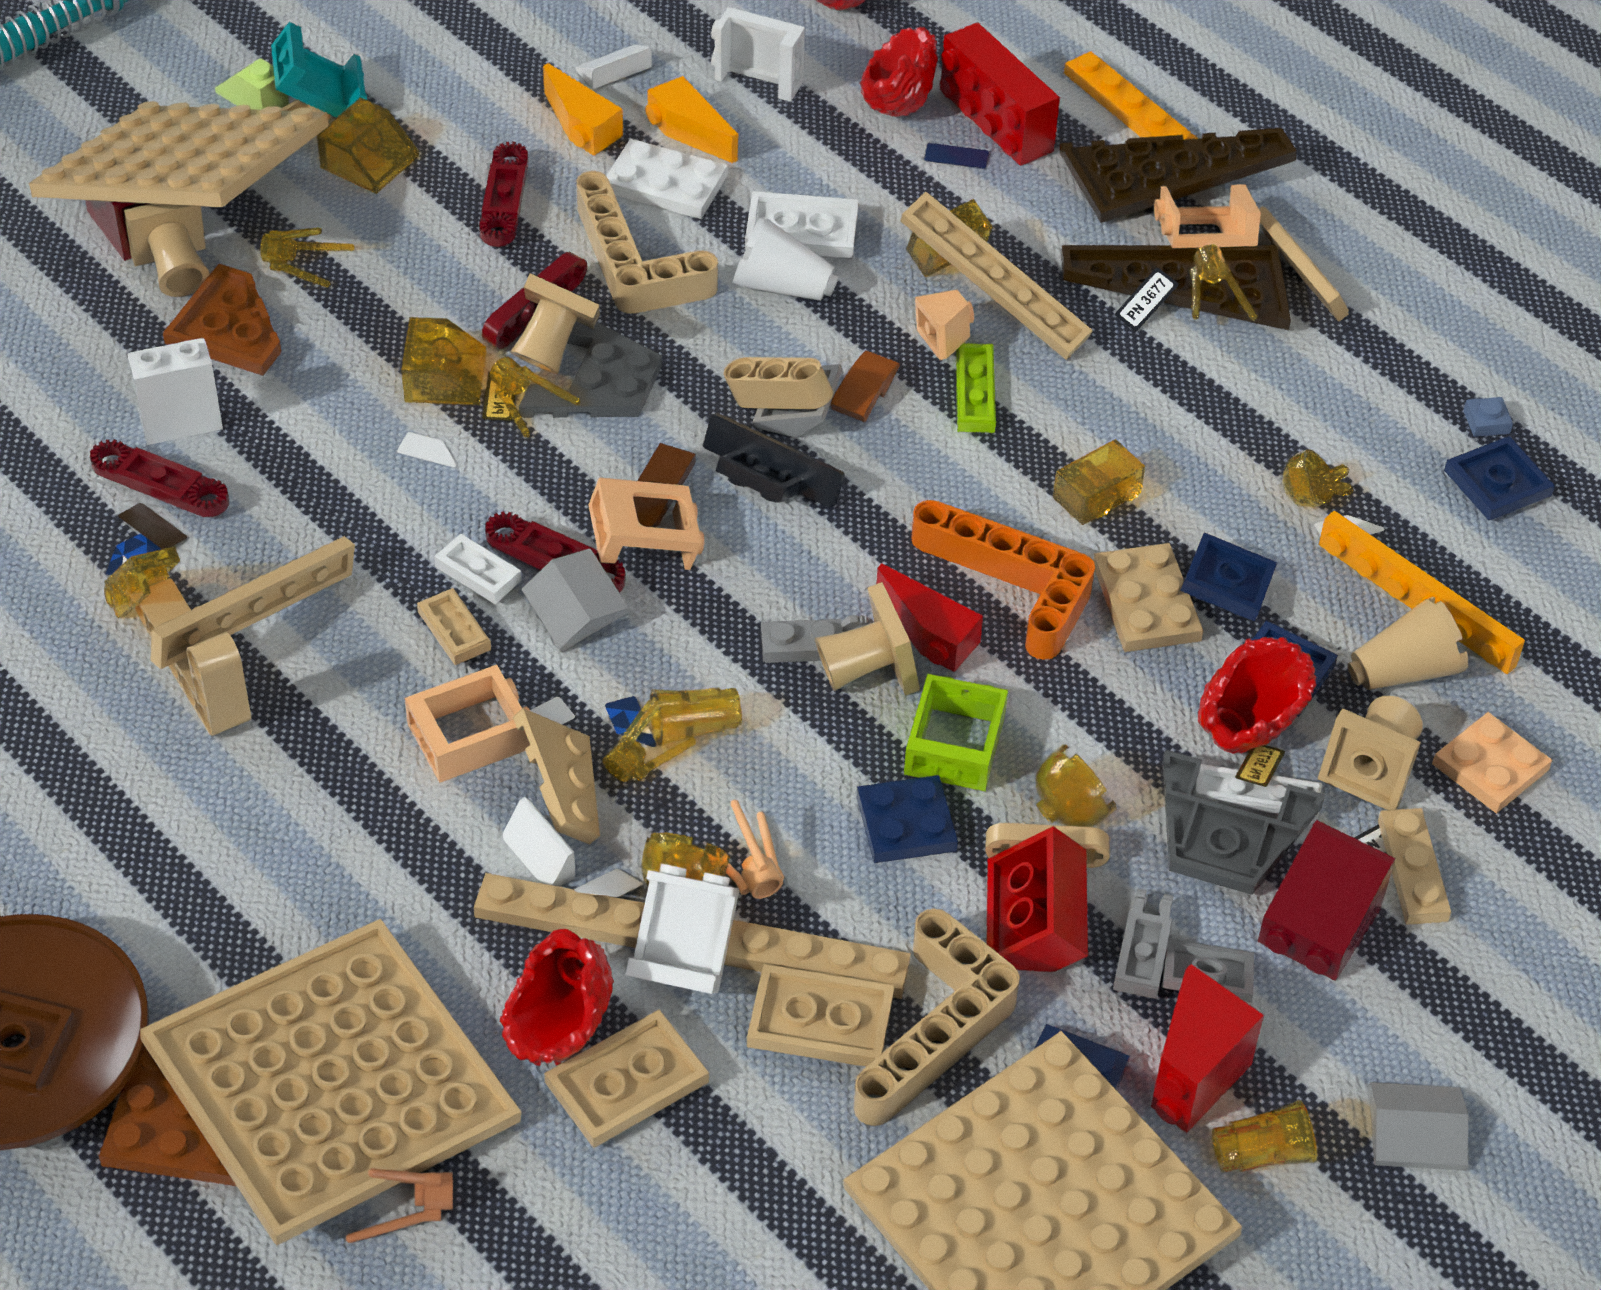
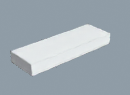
(1222, 787)

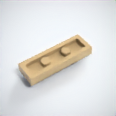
(1415, 866)

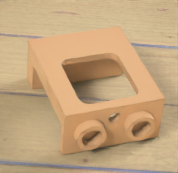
(1237, 221)
(617, 523)

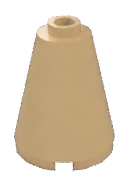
(1411, 649)

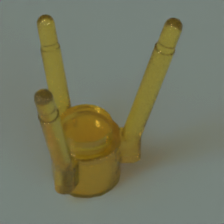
(280, 248)
(1212, 269)
(514, 379)
(627, 756)

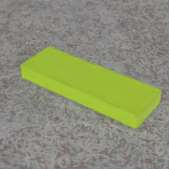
(975, 388)

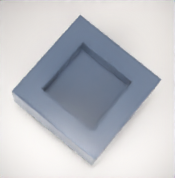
(1488, 416)

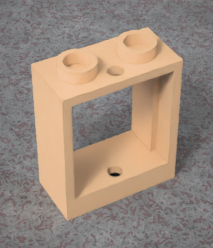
(475, 750)

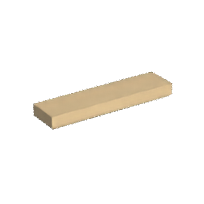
(1303, 265)

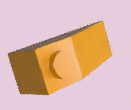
(584, 114)
(690, 119)

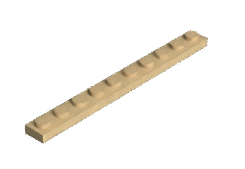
(619, 922)

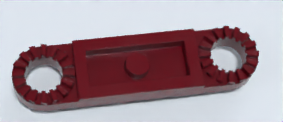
(504, 194)
(159, 478)
(540, 544)

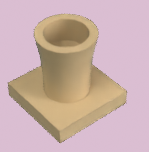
(171, 239)
(551, 323)
(870, 647)
(1374, 753)

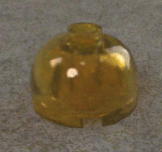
(1070, 791)
(679, 852)

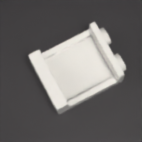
(759, 49)
(175, 391)
(684, 930)

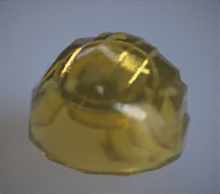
(1311, 481)

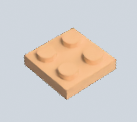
(1492, 762)

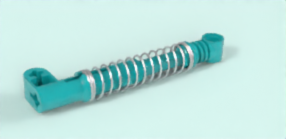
(33, 30)

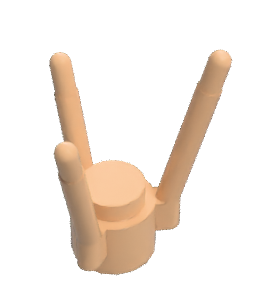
(760, 873)

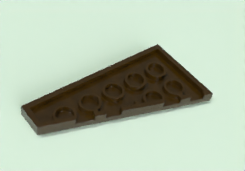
(1130, 175)
(1127, 266)

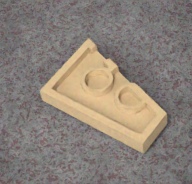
(567, 774)

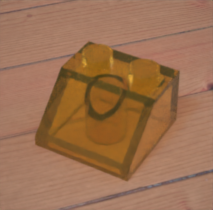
(365, 146)
(442, 363)

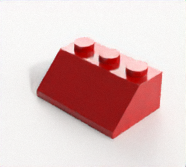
(1039, 902)

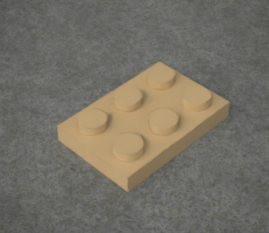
(1146, 597)
(820, 1015)
(626, 1078)

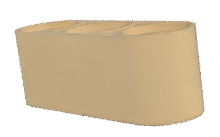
(778, 383)

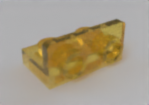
(131, 581)

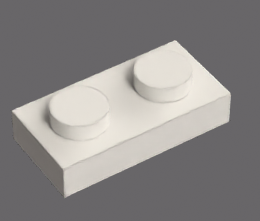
(477, 568)

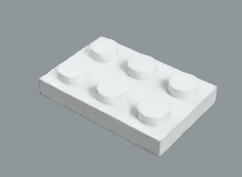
(666, 178)
(818, 222)

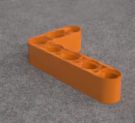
(1016, 557)

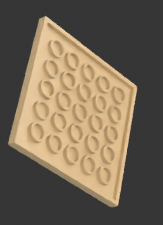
(180, 154)
(328, 1075)
(1042, 1188)

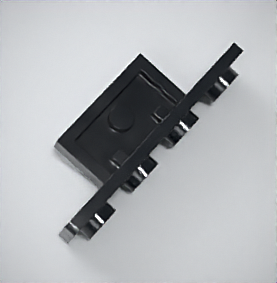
(769, 465)

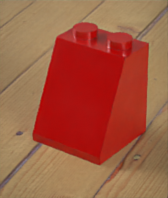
(1204, 1050)

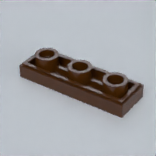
(666, 466)

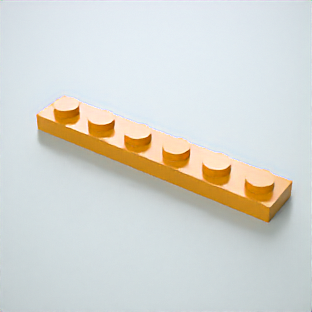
(1122, 98)
(1412, 586)

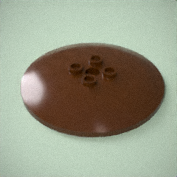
(80, 1021)

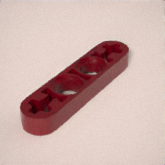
(514, 315)

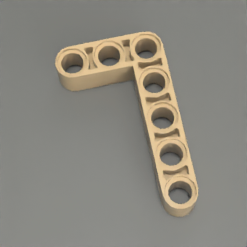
(632, 282)
(210, 672)
(972, 996)

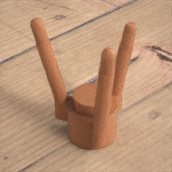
(431, 1190)

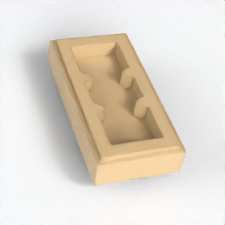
(454, 626)

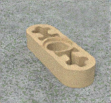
(1005, 835)

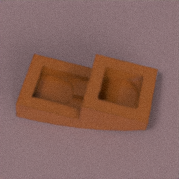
(863, 385)

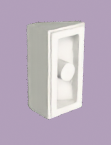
(616, 65)
(539, 845)

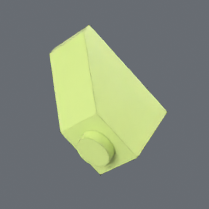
(253, 87)

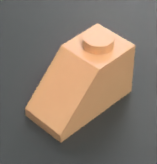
(944, 321)

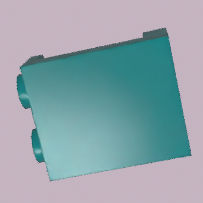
(313, 77)

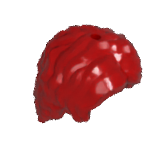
(901, 73)
(1256, 694)
(557, 999)

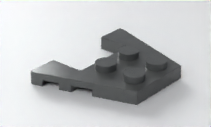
(610, 381)
(1223, 841)

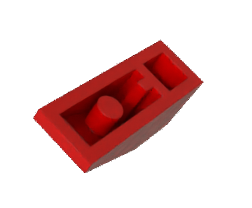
(933, 622)

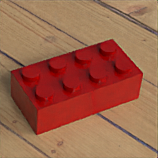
(999, 93)

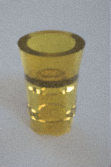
(694, 713)
(1266, 1140)

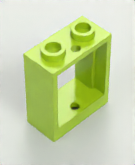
(955, 763)

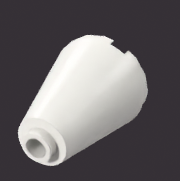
(783, 265)

